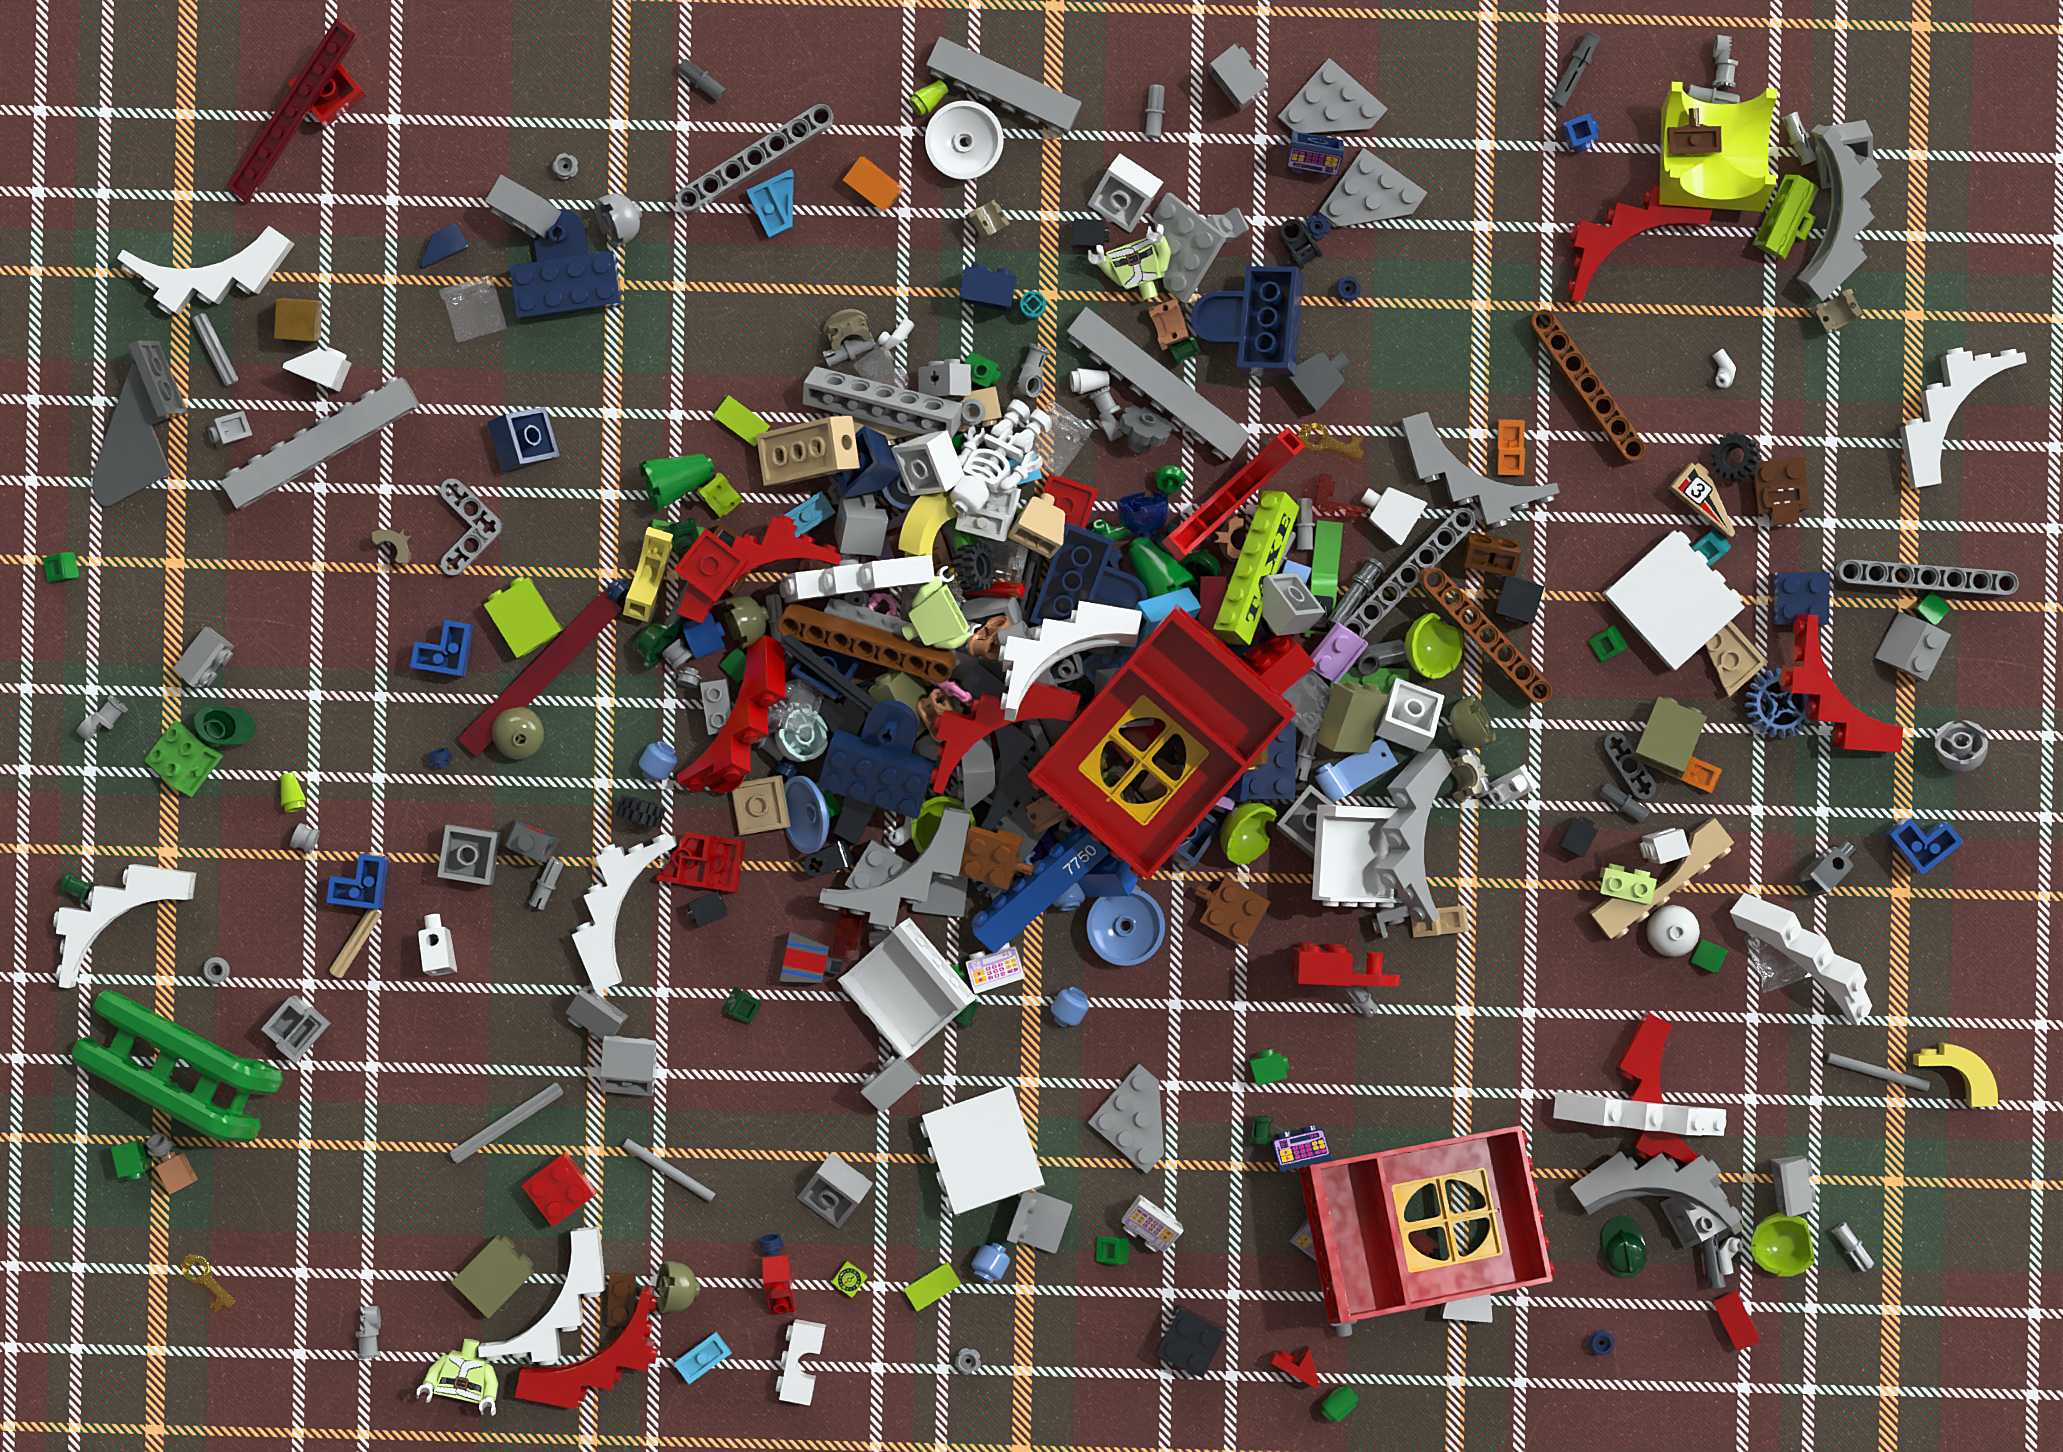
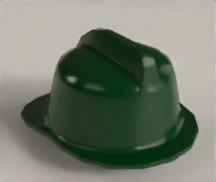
(1200, 565)
(656, 639)
(223, 726)
(1624, 1247)

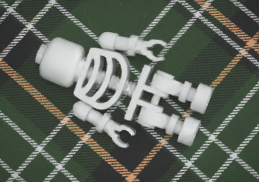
(983, 464)

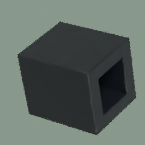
(1089, 233)
(1578, 836)
(707, 909)

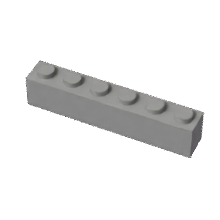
(1003, 85)

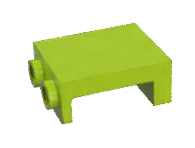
(522, 616)

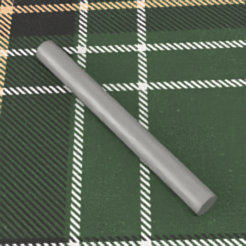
(1878, 1071)
(668, 1170)

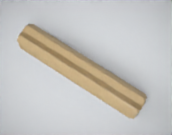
(355, 942)

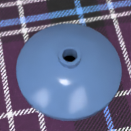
(807, 814)
(1129, 945)

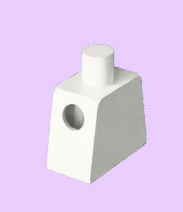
(1393, 512)
(438, 958)
(1469, 1309)

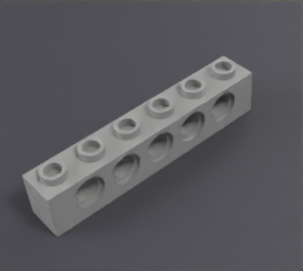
(881, 403)

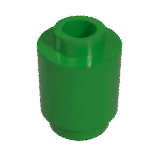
(1339, 1403)

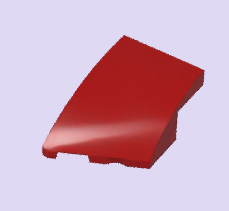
(705, 863)

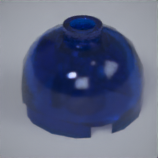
(1142, 513)

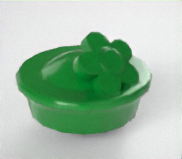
(1169, 479)

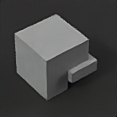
(860, 526)
(295, 1027)

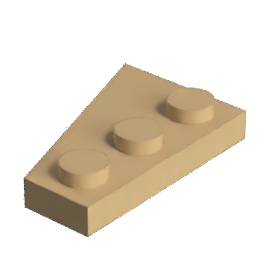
(1733, 657)

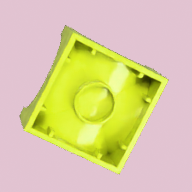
(1723, 180)

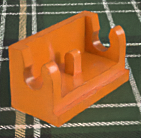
(873, 183)

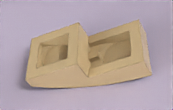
(1450, 920)

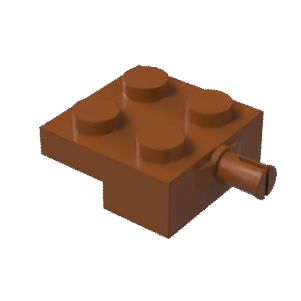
(993, 857)
(1232, 910)

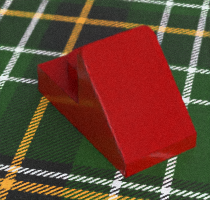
(1302, 1370)

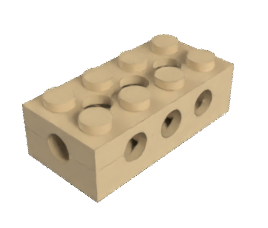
(780, 447)

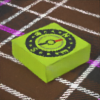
(849, 1279)

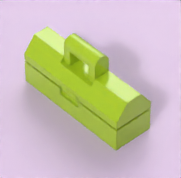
(1785, 216)

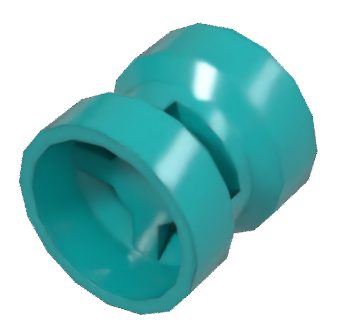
(1033, 309)

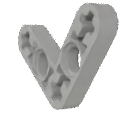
(477, 531)

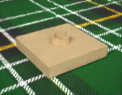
(761, 805)

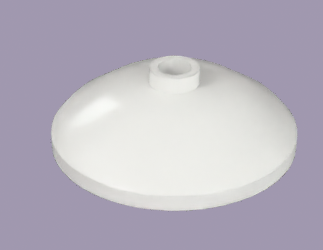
(958, 122)

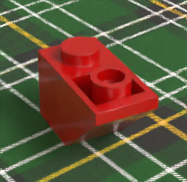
(778, 1284)

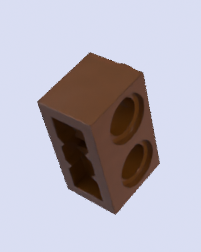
(1491, 554)

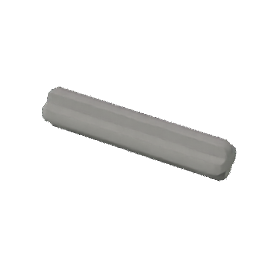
(215, 349)

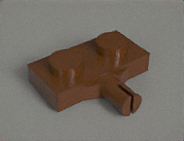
(1694, 137)
(622, 1298)

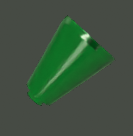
(674, 477)
(1158, 569)

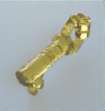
(1329, 442)
(205, 1278)

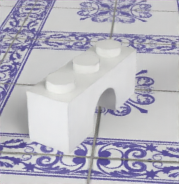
(1664, 845)
(803, 1338)

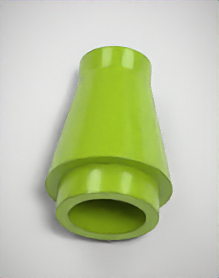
(927, 97)
(291, 794)

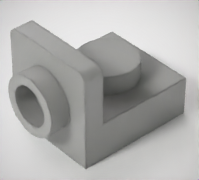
(1230, 224)
(229, 429)
(1393, 915)

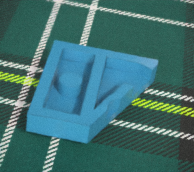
(774, 203)

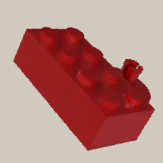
(1334, 967)

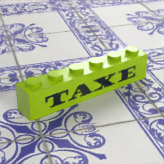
(1258, 558)

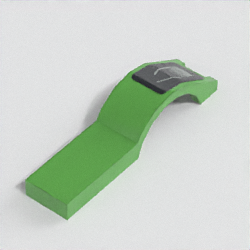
(1325, 571)

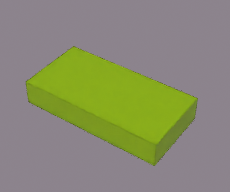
(741, 420)
(932, 1286)

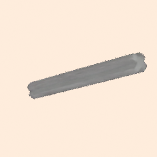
(506, 1122)

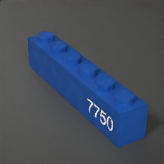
(1035, 893)

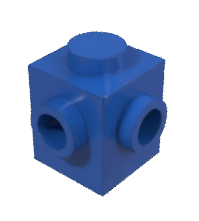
(1580, 132)
(704, 637)

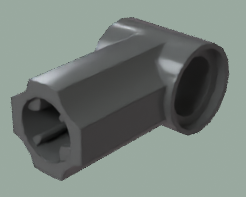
(1380, 655)

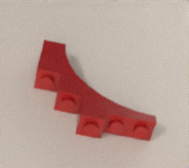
(1624, 222)
(1233, 494)
(776, 546)
(1825, 702)
(748, 722)
(964, 731)
(1642, 1060)
(565, 1383)

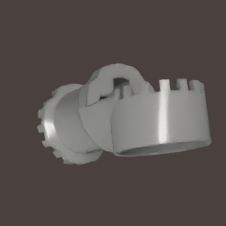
(1725, 66)
(1033, 369)
(1106, 408)
(105, 717)
(368, 1337)

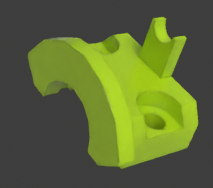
(720, 495)

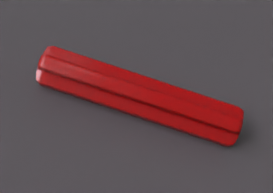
(1000, 589)

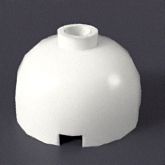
(1673, 930)

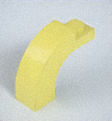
(924, 521)
(649, 574)
(1978, 1078)

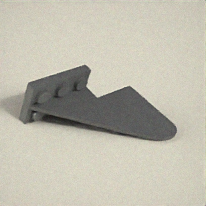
(131, 450)

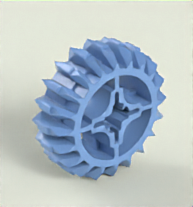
(1767, 722)

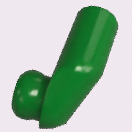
(1103, 528)

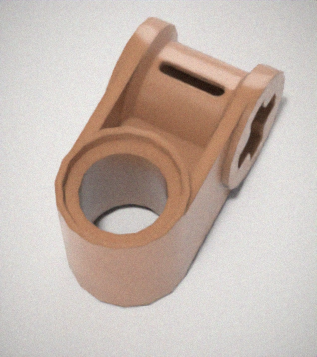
(986, 640)
(929, 716)

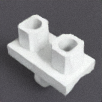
(1512, 786)

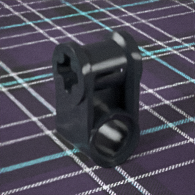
(1300, 244)
(833, 857)

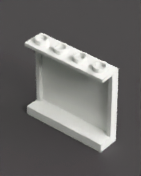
(1674, 600)
(1346, 854)
(907, 989)
(982, 1150)

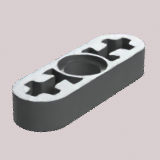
(1639, 766)

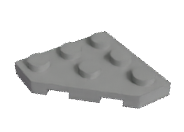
(1332, 104)
(1371, 193)
(1191, 243)
(1133, 1118)

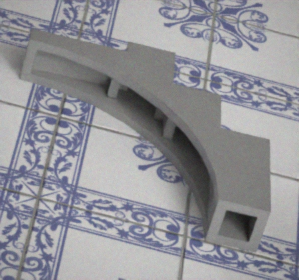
(1849, 213)
(1494, 498)
(1405, 832)
(913, 883)
(1623, 1179)

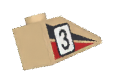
(1700, 494)

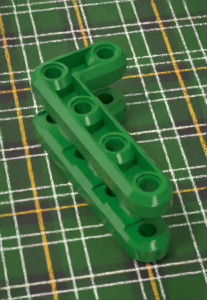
(176, 1043)

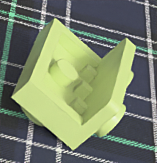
(1628, 886)

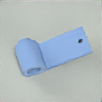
(1355, 770)

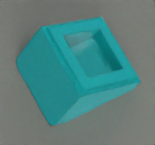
(1712, 546)

